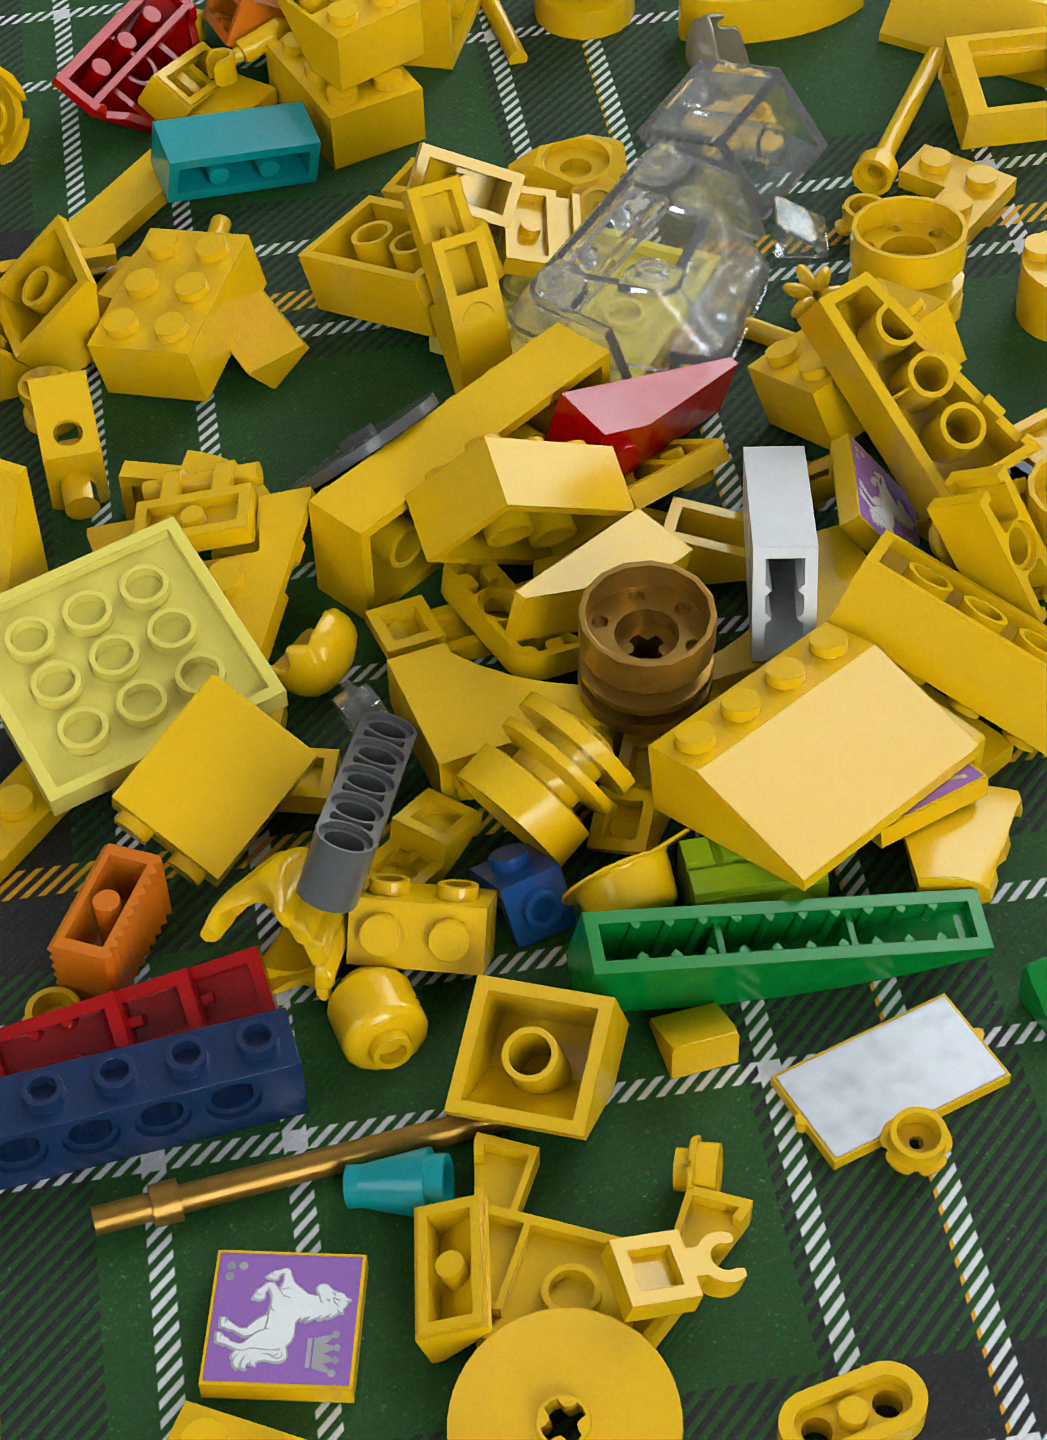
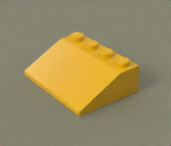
(807, 756)

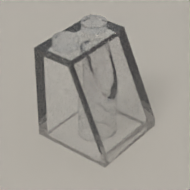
(743, 120)

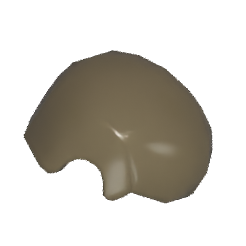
(713, 42)

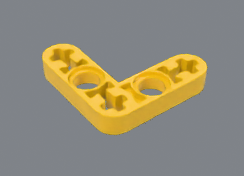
(529, 658)

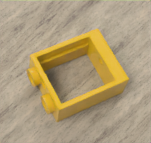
(987, 55)

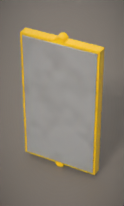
(911, 1060)

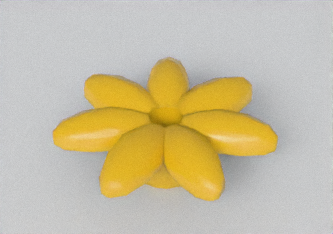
(809, 288)

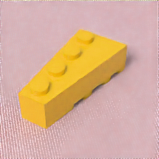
(908, 392)

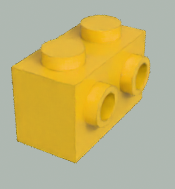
(423, 925)

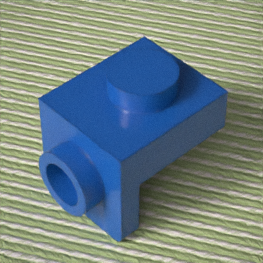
(527, 892)

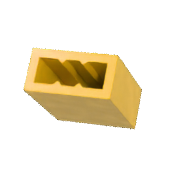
(211, 782)

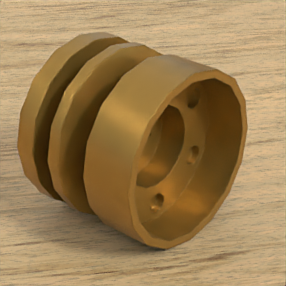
(646, 647)

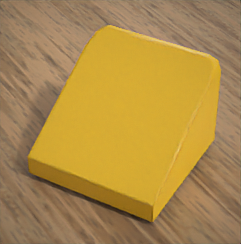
(696, 1040)

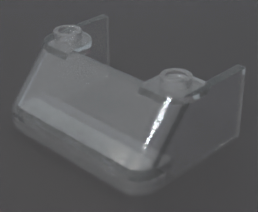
(617, 225)
(686, 310)

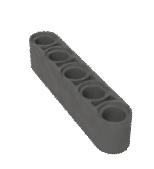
(356, 813)

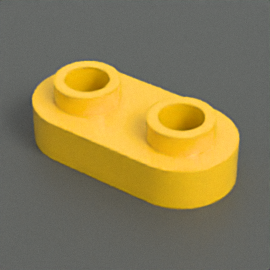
(846, 1405)

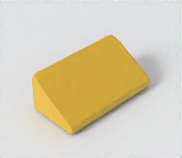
(267, 343)
(451, 1275)

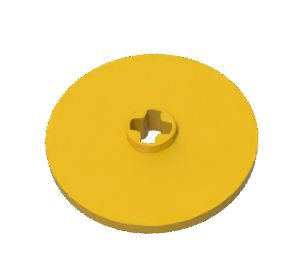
(570, 1363)

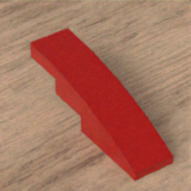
(142, 1012)

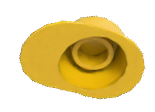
(629, 883)

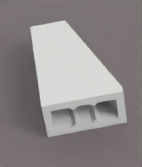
(779, 548)

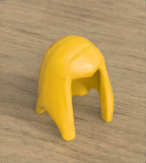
(310, 940)

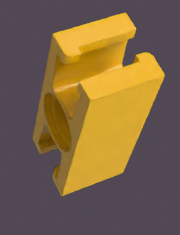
(993, 537)

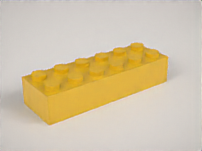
(362, 523)

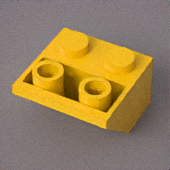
(355, 38)

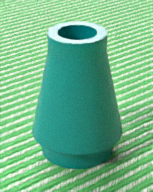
(400, 1182)

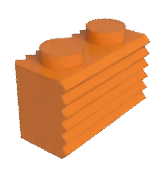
(111, 922)

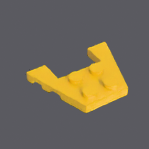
(252, 580)
(558, 1264)

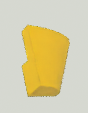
(965, 845)

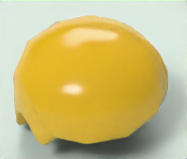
(319, 656)

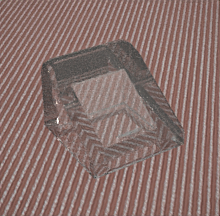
(797, 231)

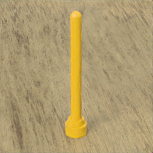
(877, 166)

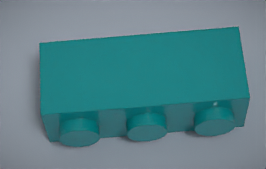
(235, 151)

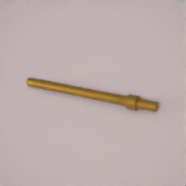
(168, 1202)

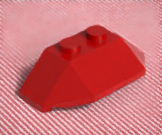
(124, 56)

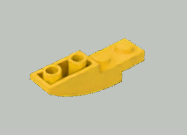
(461, 279)

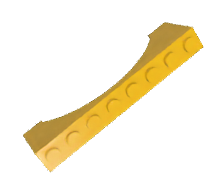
(464, 704)

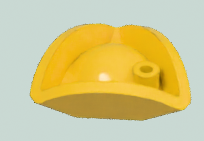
(572, 163)

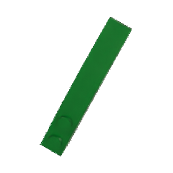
(770, 946)

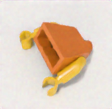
(240, 25)

